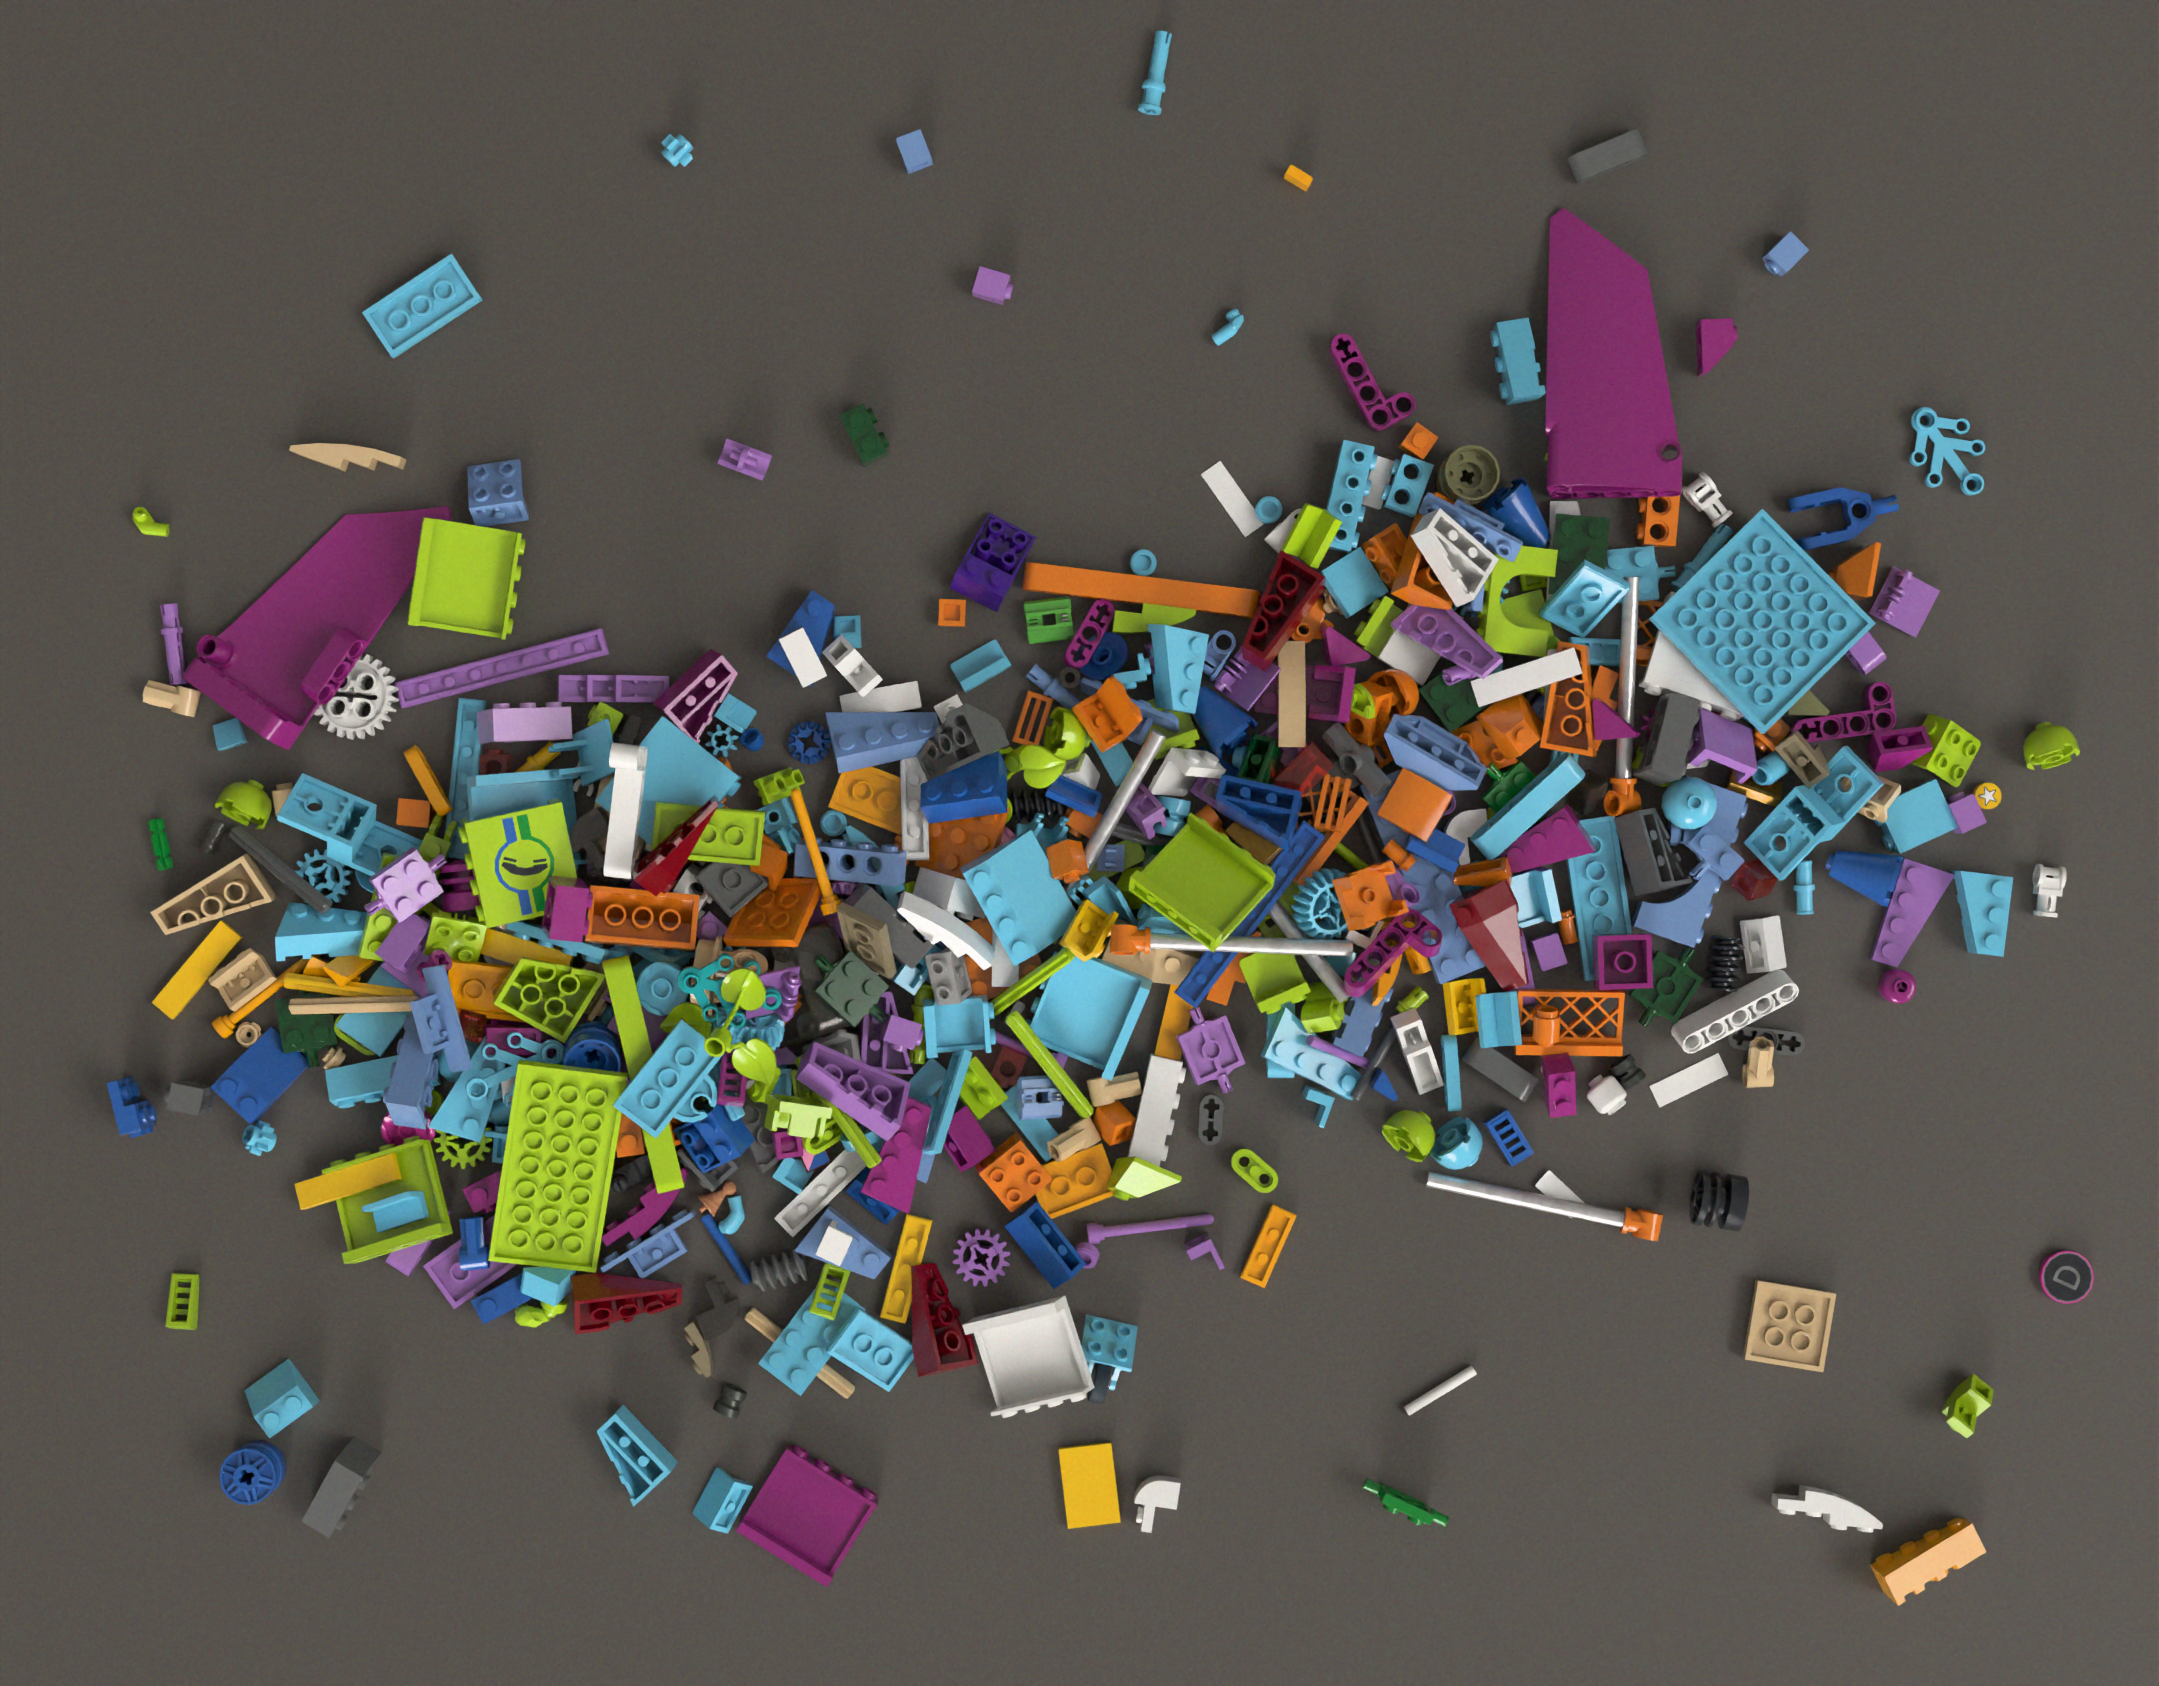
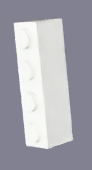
(1155, 1109)

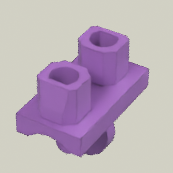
(744, 459)

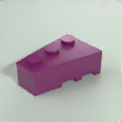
(697, 694)
(1550, 841)

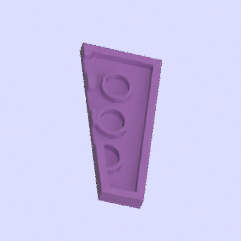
(1449, 637)
(1909, 907)

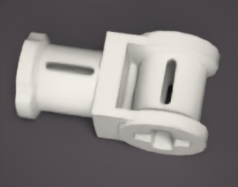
(1706, 499)
(2048, 888)

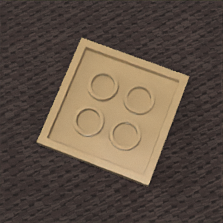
(1789, 1325)

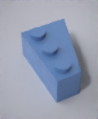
(1359, 1022)

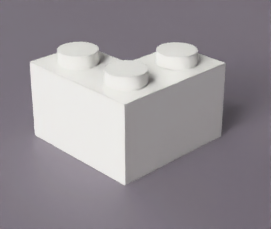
(948, 893)

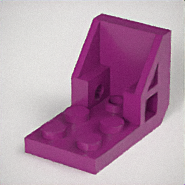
(1327, 694)

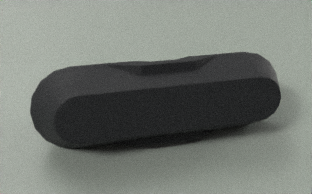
(632, 1173)

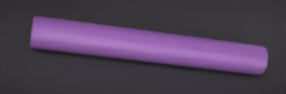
(1337, 1051)

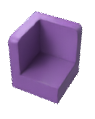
(1548, 951)

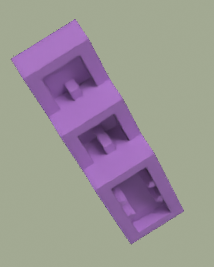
(610, 688)

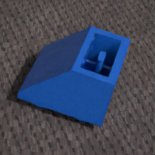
(714, 1139)

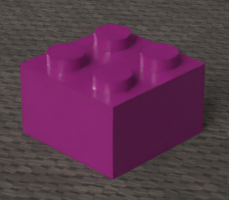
(566, 909)
(1622, 961)

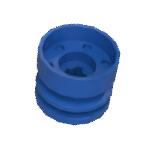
(589, 1037)
(257, 1457)

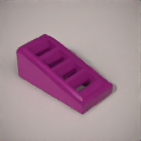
(741, 1089)

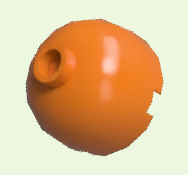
(1404, 690)

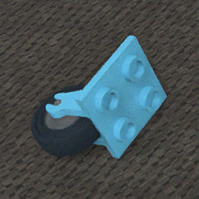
(1107, 1345)

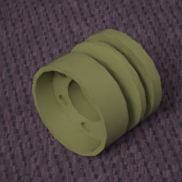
(1476, 465)

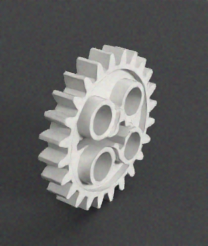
(352, 720)

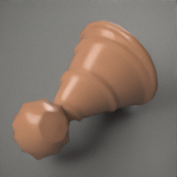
(713, 1200)

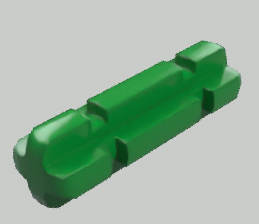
(160, 844)

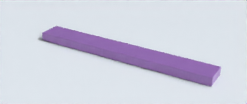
(502, 668)

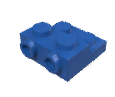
(130, 1114)

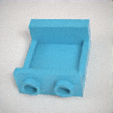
(1916, 817)
(1535, 896)
(958, 1026)

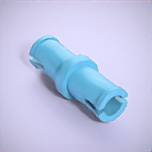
(1804, 888)

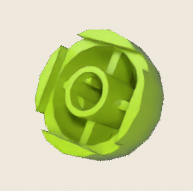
(1067, 735)
(2049, 746)
(245, 803)
(1411, 1132)

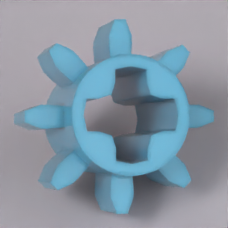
(677, 150)
(715, 743)
(259, 1138)

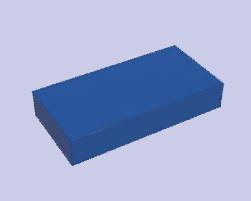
(1075, 795)

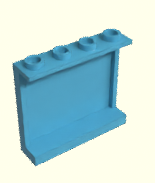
(676, 773)
(517, 791)
(1090, 1011)

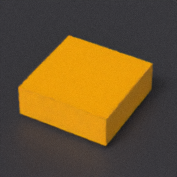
(1298, 177)

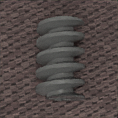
(778, 1270)

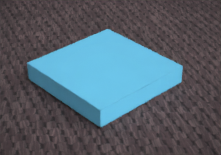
(1353, 582)

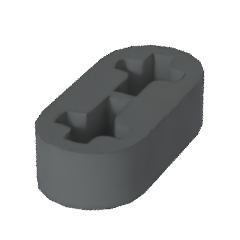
(1217, 1119)

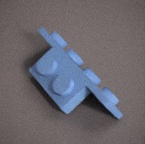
(1478, 524)
(1149, 715)
(439, 1021)
(655, 1250)

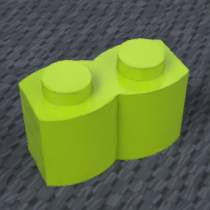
(1322, 1009)

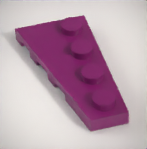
(896, 1174)

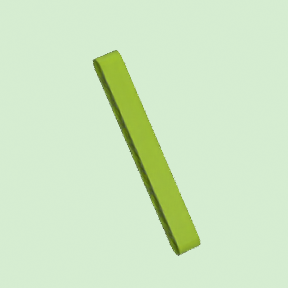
(636, 1053)

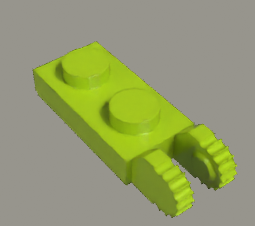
(433, 845)

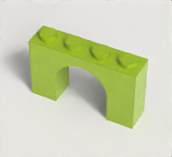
(1493, 625)

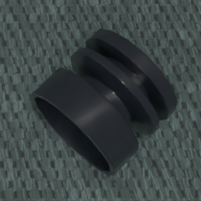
(1722, 1201)

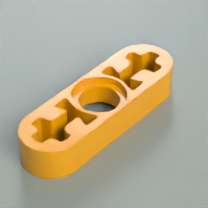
(428, 780)

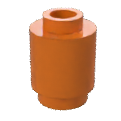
(1546, 1026)

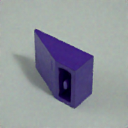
(992, 562)

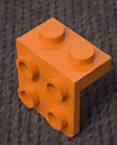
(1108, 714)

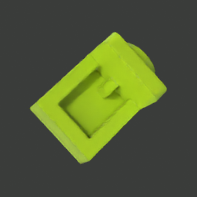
(605, 711)

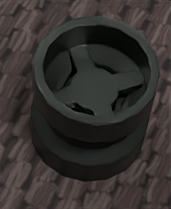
(1627, 1072)
(730, 1400)

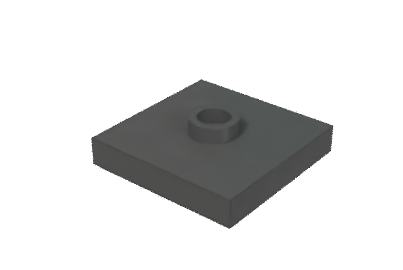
(731, 885)

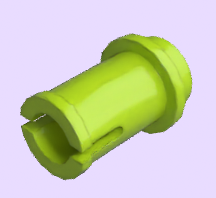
(1412, 1001)

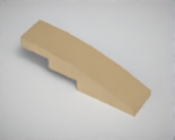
(341, 454)
(1291, 695)

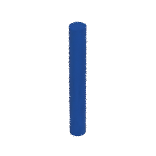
(726, 1248)

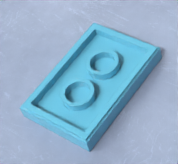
(1584, 599)
(375, 1029)
(871, 1349)

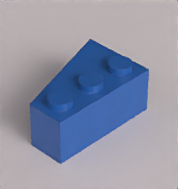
(816, 619)
(967, 791)
(1260, 808)

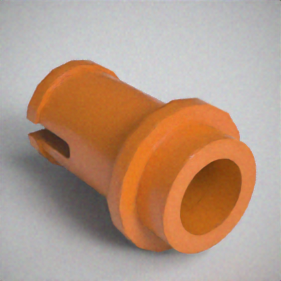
(1399, 855)
(1567, 927)

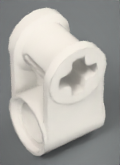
(1280, 532)

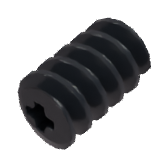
(1034, 804)
(1724, 963)

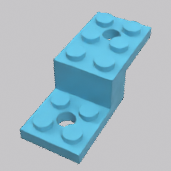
(1813, 814)
(345, 823)

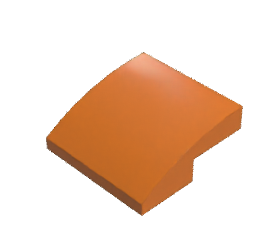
(1414, 805)

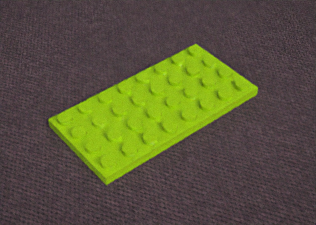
(557, 1166)

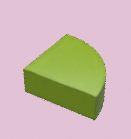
(1362, 702)

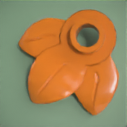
(1312, 623)

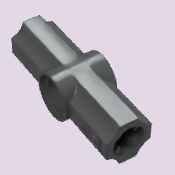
(1356, 759)

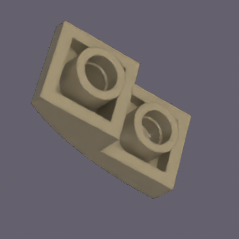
(702, 1356)

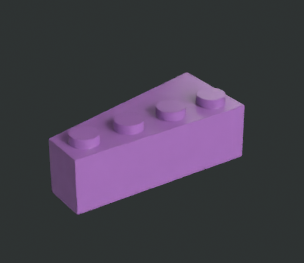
(856, 1088)

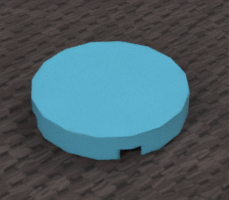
(659, 988)

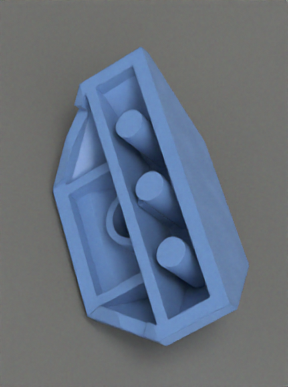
(1433, 753)

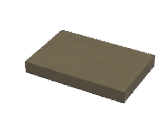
(867, 939)

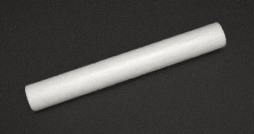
(1440, 1390)

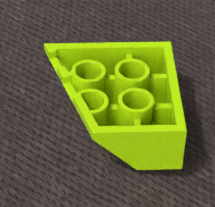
(547, 995)

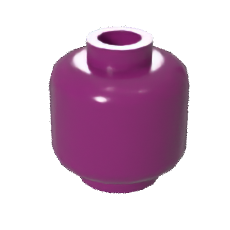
(1896, 994)

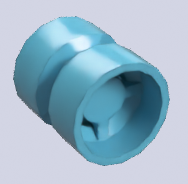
(1174, 813)

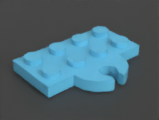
(671, 1082)

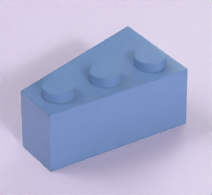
(864, 1253)

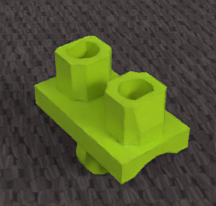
(778, 785)

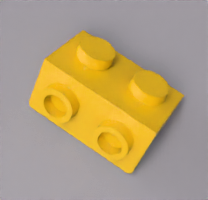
(1088, 931)
(1461, 1004)

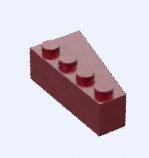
(1283, 606)

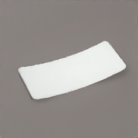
(1380, 477)
(1553, 1187)

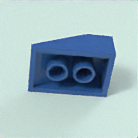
(260, 1076)

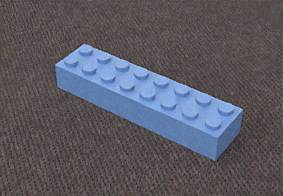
(1436, 894)

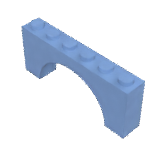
(1683, 915)

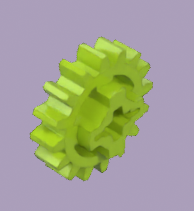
(463, 1152)

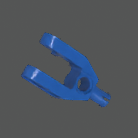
(1847, 498)

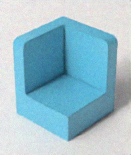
(735, 713)
(792, 1174)

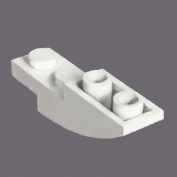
(1836, 1509)

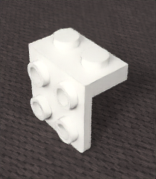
(1181, 770)

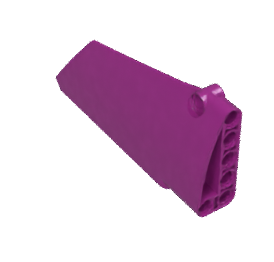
(1604, 373)
(311, 624)

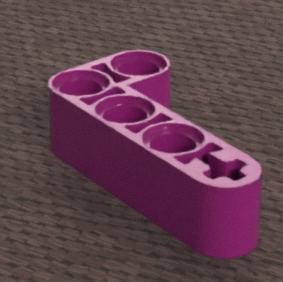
(1366, 380)
(1841, 721)
(1388, 955)

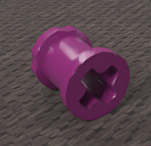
(433, 961)

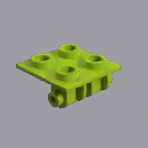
(456, 937)

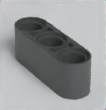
(1607, 156)
(1500, 1070)

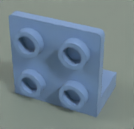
(496, 493)

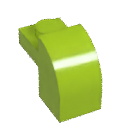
(1967, 1403)

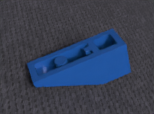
(500, 1299)

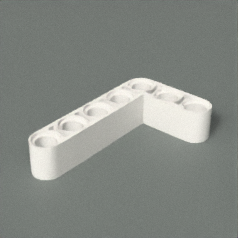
(625, 808)

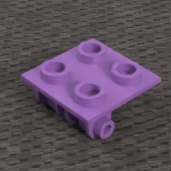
(1904, 601)
(1244, 681)
(788, 983)

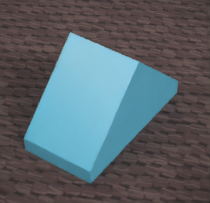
(546, 1283)

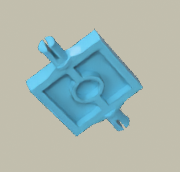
(1638, 563)

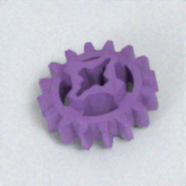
(970, 1263)

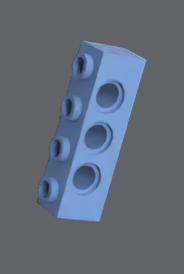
(891, 859)

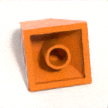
(1858, 572)
(1512, 725)

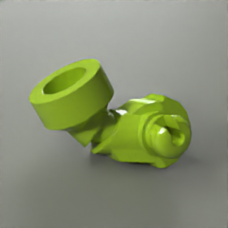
(534, 1317)

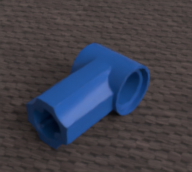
(474, 1251)

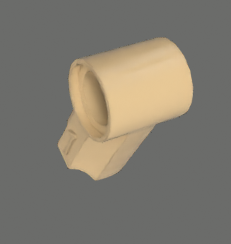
(178, 699)
(1759, 1067)
(1105, 1091)
(1078, 1137)

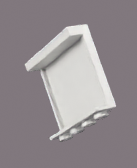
(1674, 673)
(1031, 1356)

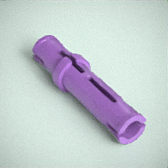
(173, 643)

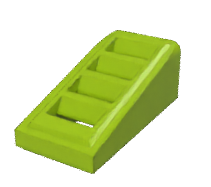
(835, 1271)
(173, 1301)

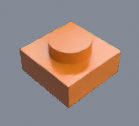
(952, 612)

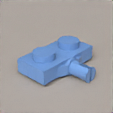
(1713, 854)

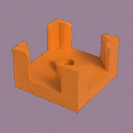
(1367, 897)

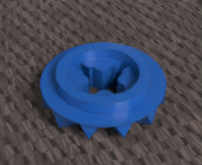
(821, 739)

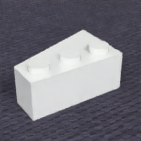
(1453, 555)

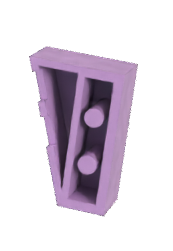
(524, 723)

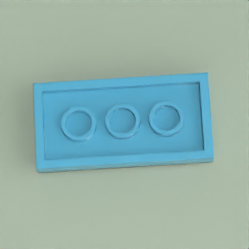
(422, 306)
(801, 1346)

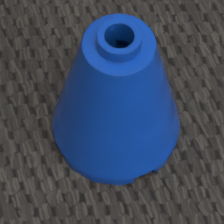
(1519, 513)
(1221, 722)
(1866, 873)

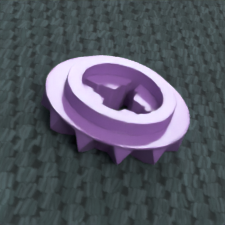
(844, 888)

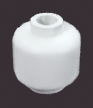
(1606, 1094)

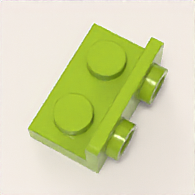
(980, 1090)

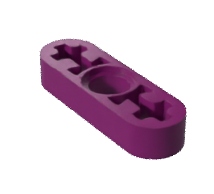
(1104, 622)

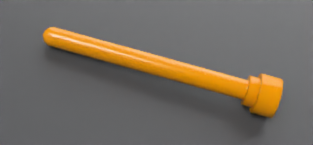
(829, 901)
(226, 1024)

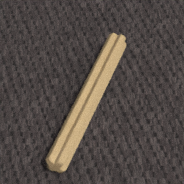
(351, 1004)
(826, 1374)

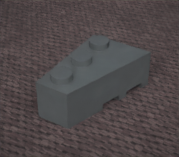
(1648, 854)
(341, 1487)

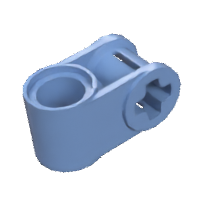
(1216, 656)

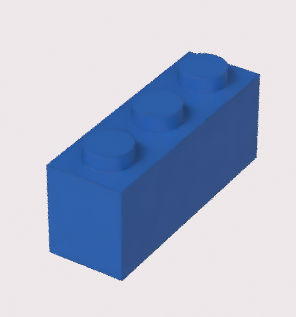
(1045, 1245)

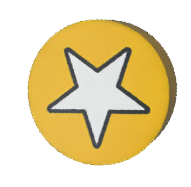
(1987, 795)

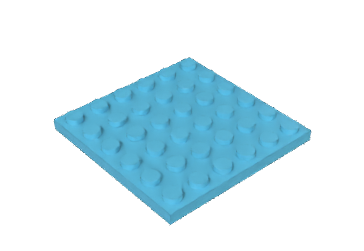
(1762, 621)

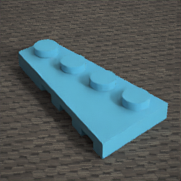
(593, 951)
(1289, 1049)
(459, 1112)

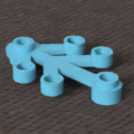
(1944, 448)
(512, 1059)

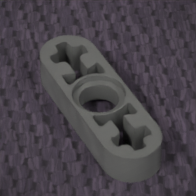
(1785, 1035)

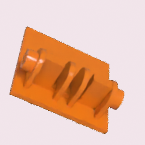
(1482, 745)

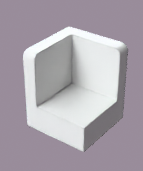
(1082, 771)
(834, 1244)

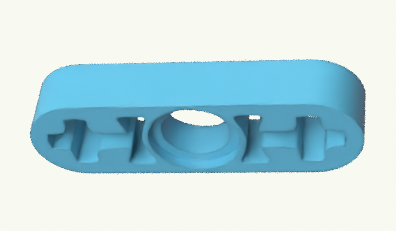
(1451, 1072)

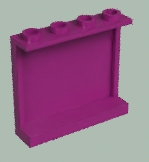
(808, 1514)

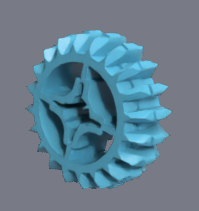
(1317, 901)
(765, 1027)

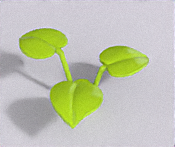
(1038, 763)
(746, 990)

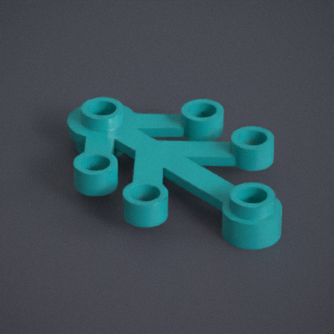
(704, 982)

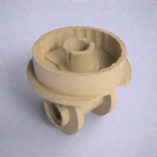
(709, 950)

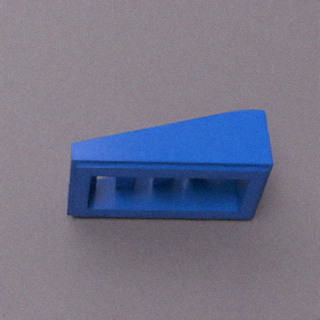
(1496, 1119)

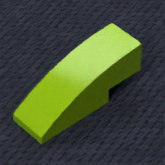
(1136, 623)

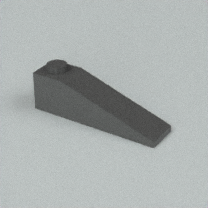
(960, 740)

